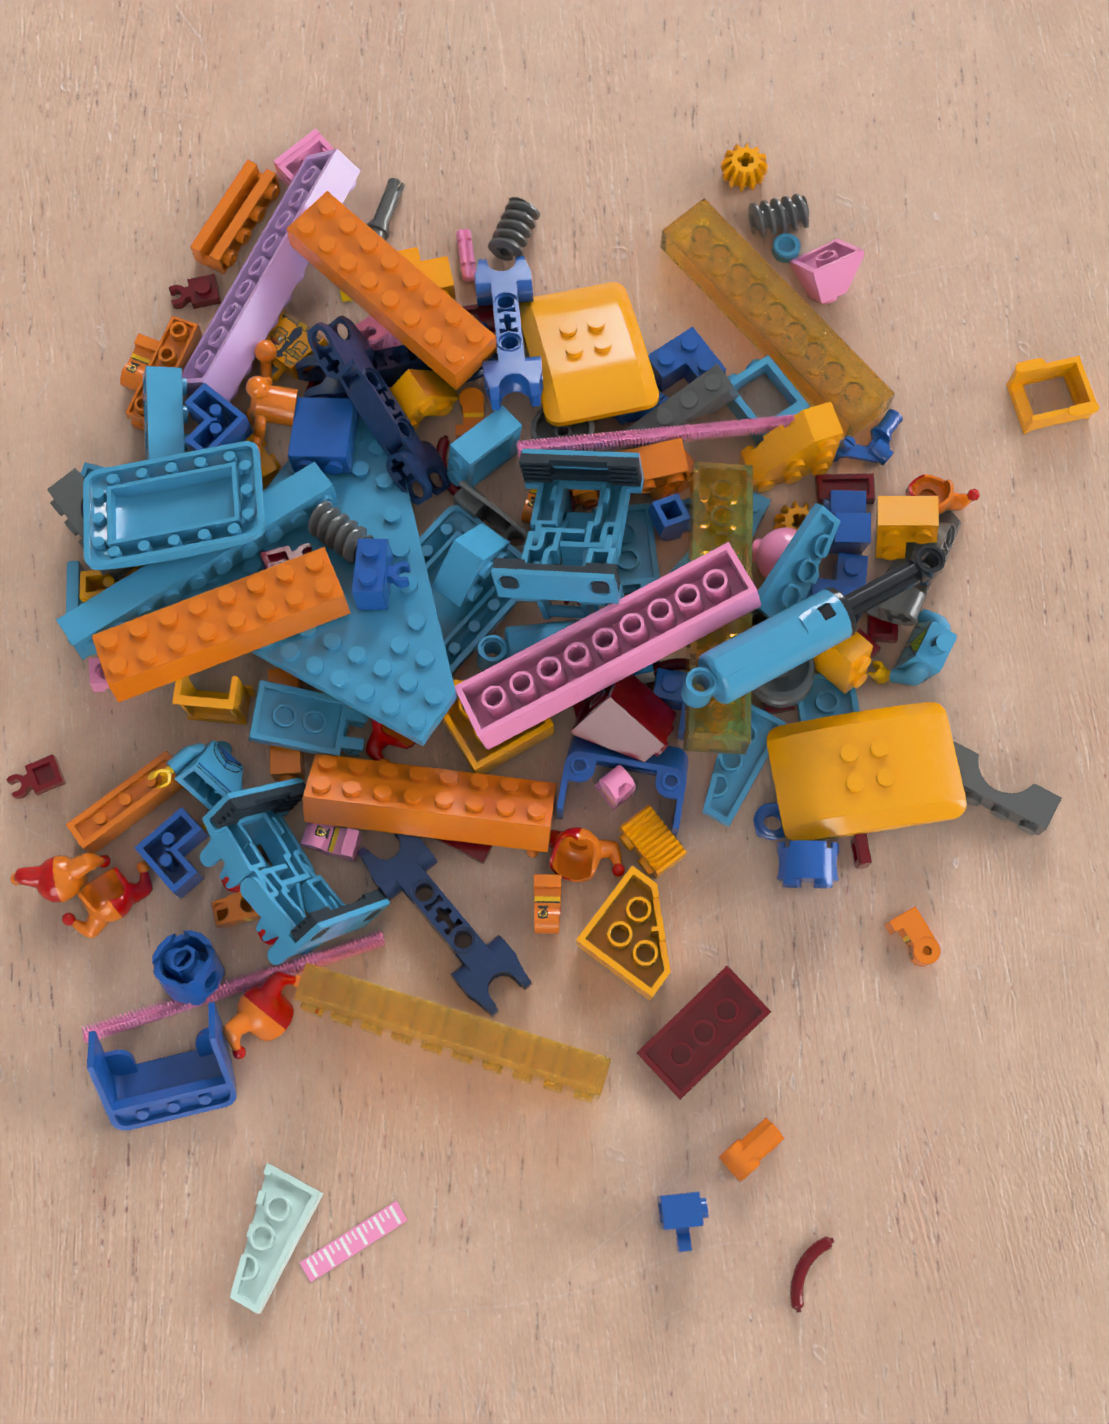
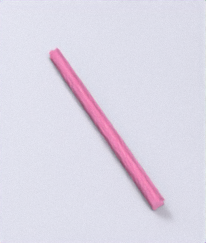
(661, 434)
(236, 986)

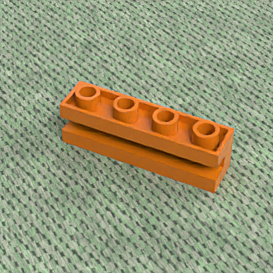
(235, 217)
(172, 351)
(661, 465)
(123, 807)

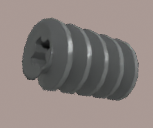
(778, 214)
(513, 229)
(336, 530)

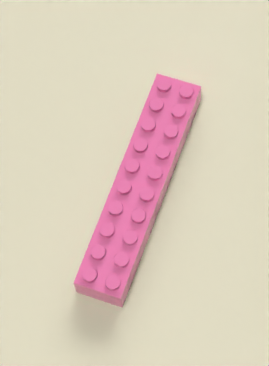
(608, 645)

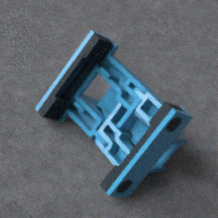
(584, 540)
(289, 885)

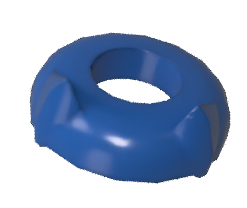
(761, 814)

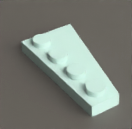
(277, 1226)

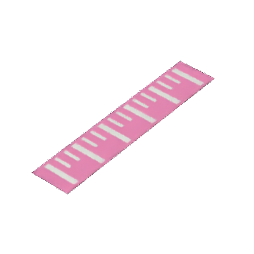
(353, 1241)

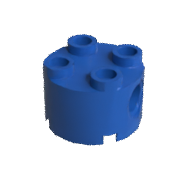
(807, 863)
(188, 967)

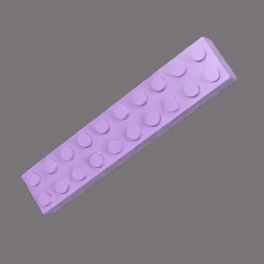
(264, 281)

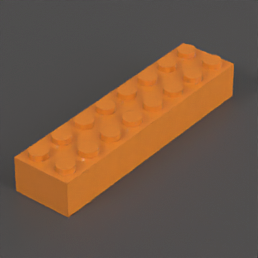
(392, 290)
(220, 624)
(430, 802)

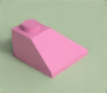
(828, 270)

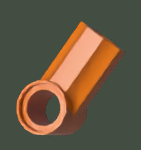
(746, 1153)

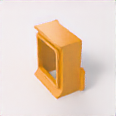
(1037, 371)
(214, 706)

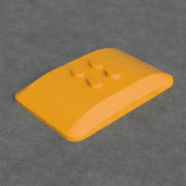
(588, 354)
(865, 772)

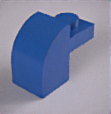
(670, 517)

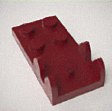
(703, 1032)

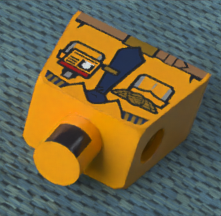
(291, 345)

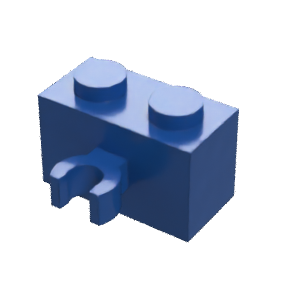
(375, 573)
(680, 1213)

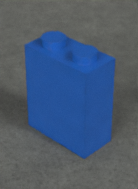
(324, 434)

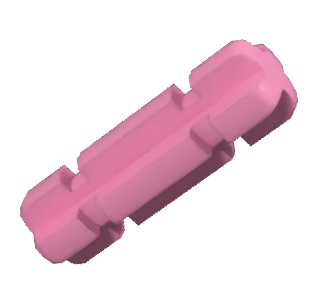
(466, 255)

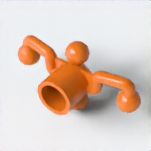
(268, 402)

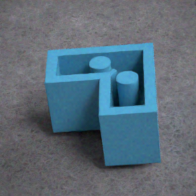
(468, 563)

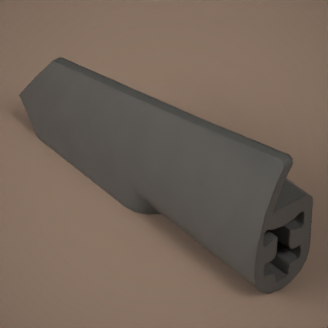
(480, 506)
(906, 606)

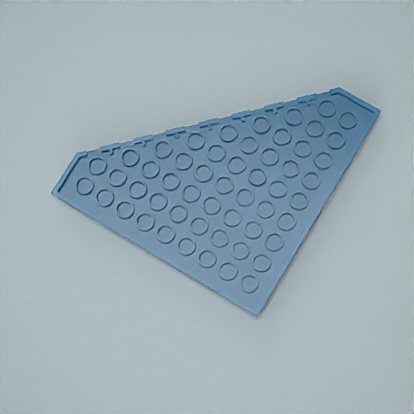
(371, 660)

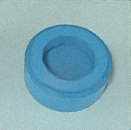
(785, 247)

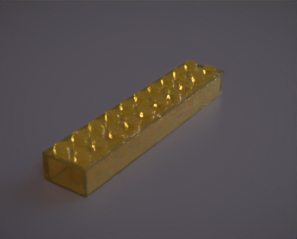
(775, 317)
(719, 514)
(452, 1031)

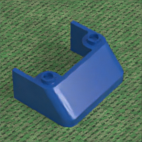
(668, 767)
(166, 1086)

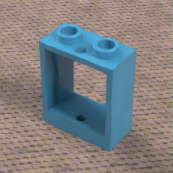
(777, 377)
(484, 448)

